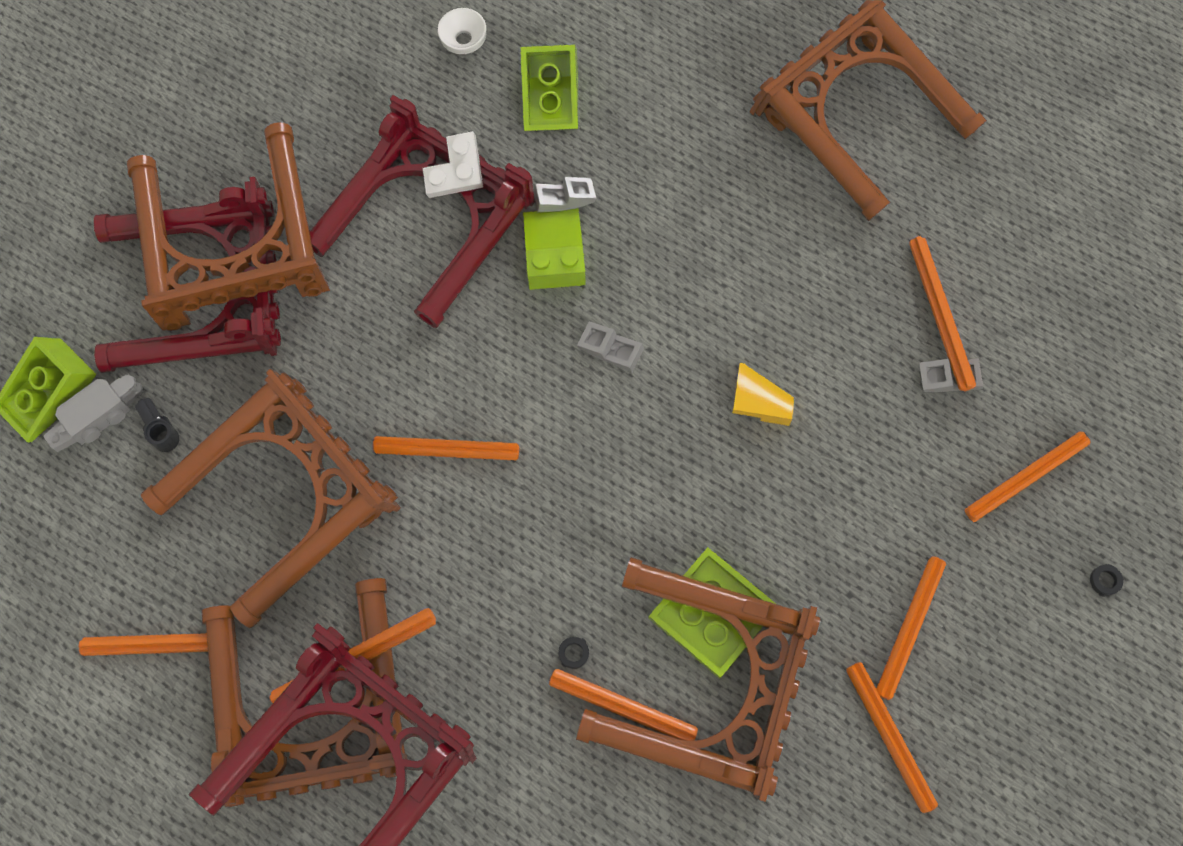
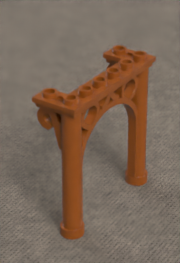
(877, 32)
(168, 299)
(268, 404)
(230, 715)
(688, 754)

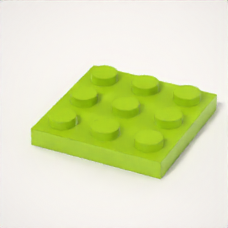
(701, 633)

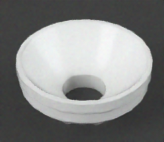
(458, 22)

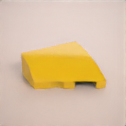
(761, 398)

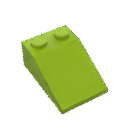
(549, 87)
(554, 249)
(41, 383)

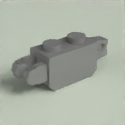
(92, 411)

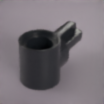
(155, 425)

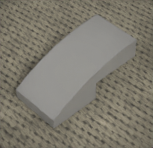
(570, 195)
(610, 347)
(939, 377)

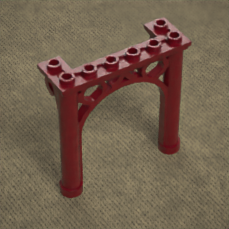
(401, 135)
(236, 209)
(316, 670)

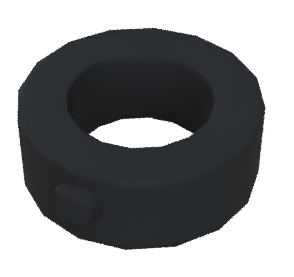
(1115, 573)
(570, 664)

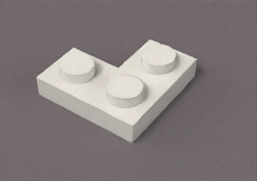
(461, 173)

